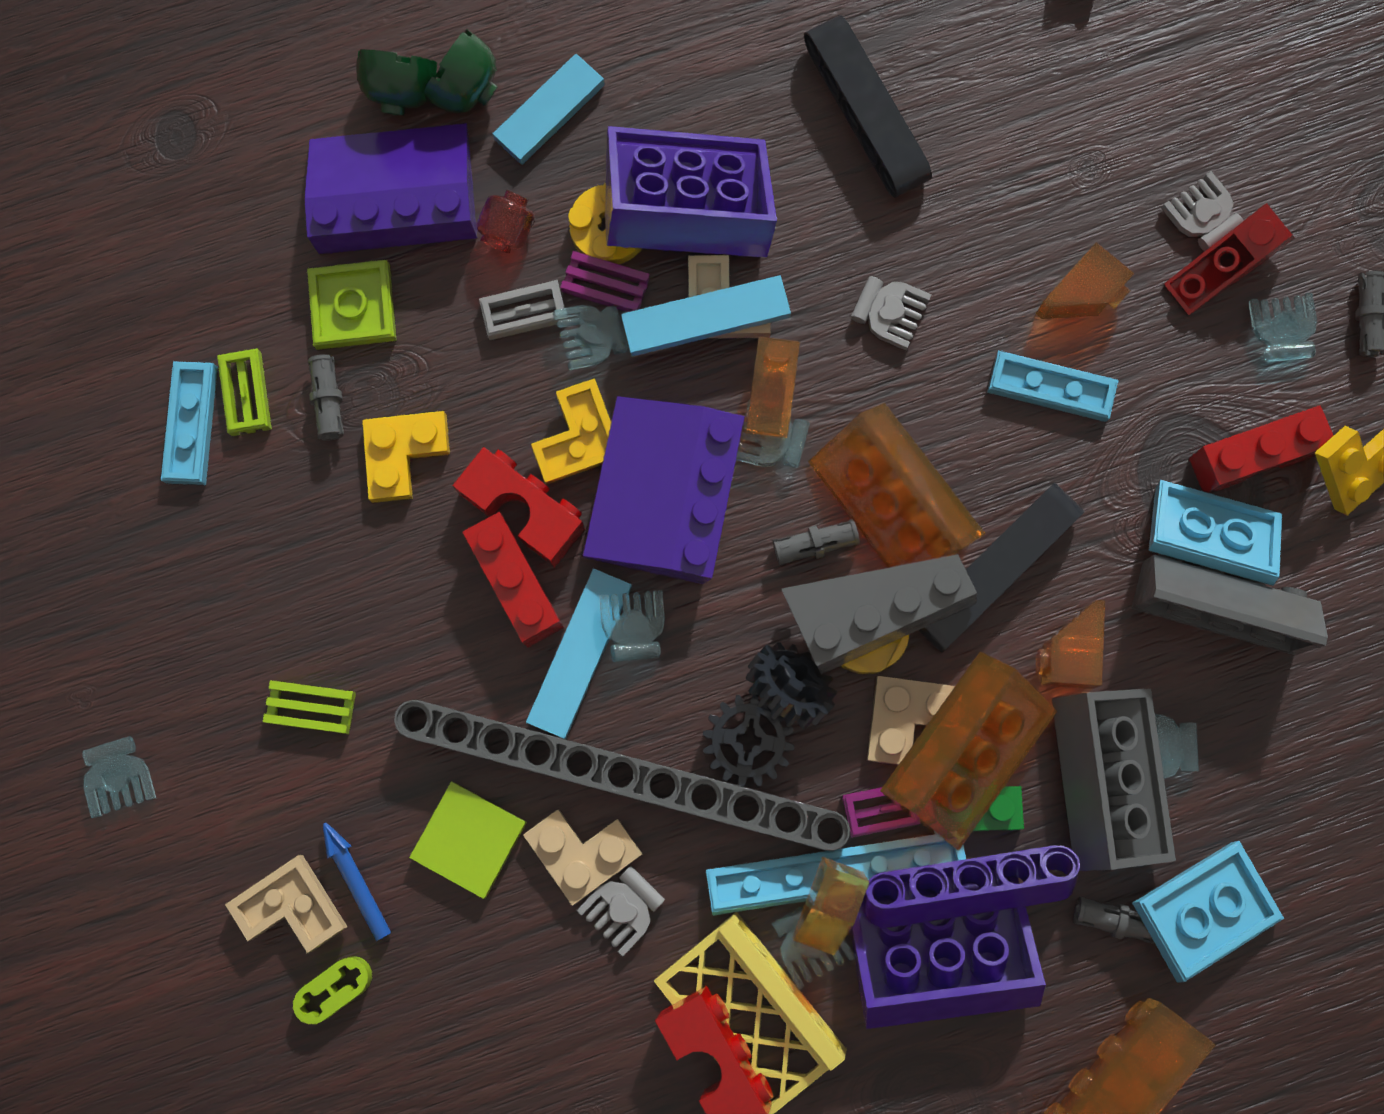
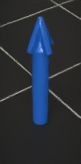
(337, 849)

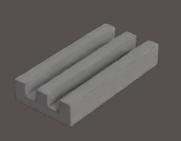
(519, 295)

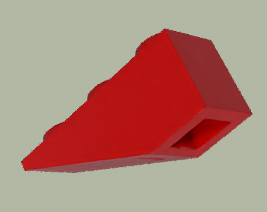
(1229, 259)

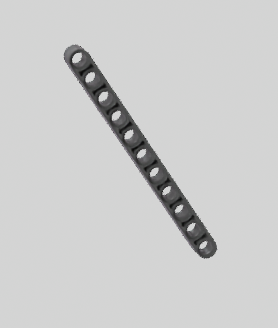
(562, 750)

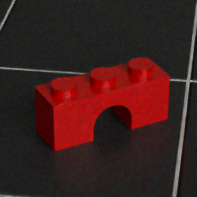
(1261, 449)
(493, 482)
(513, 580)
(701, 1026)

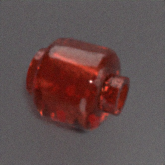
(505, 222)

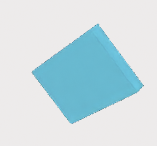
(1216, 532)
(1208, 911)

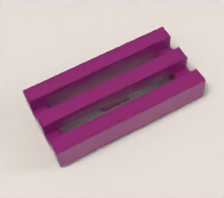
(606, 267)
(852, 814)

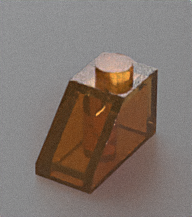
(1088, 287)
(773, 387)
(1075, 651)
(831, 906)

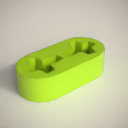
(327, 981)

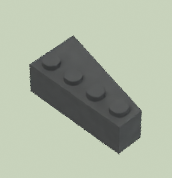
(873, 608)

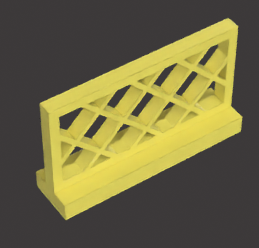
(780, 992)

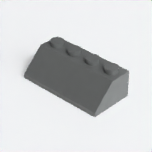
(1230, 605)
(1113, 779)

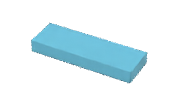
(548, 109)
(1052, 386)
(189, 423)

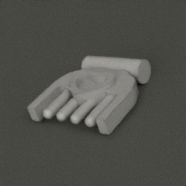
(1207, 217)
(885, 309)
(627, 904)

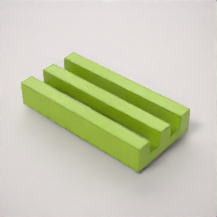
(249, 424)
(274, 702)

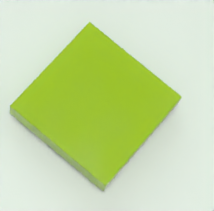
(351, 304)
(468, 840)

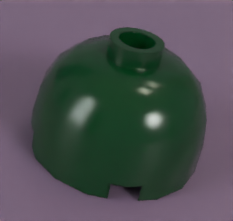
(463, 76)
(394, 79)

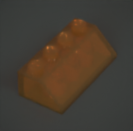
(894, 491)
(969, 749)
(1139, 1066)

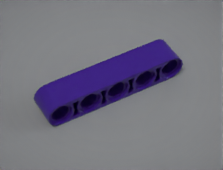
(987, 872)

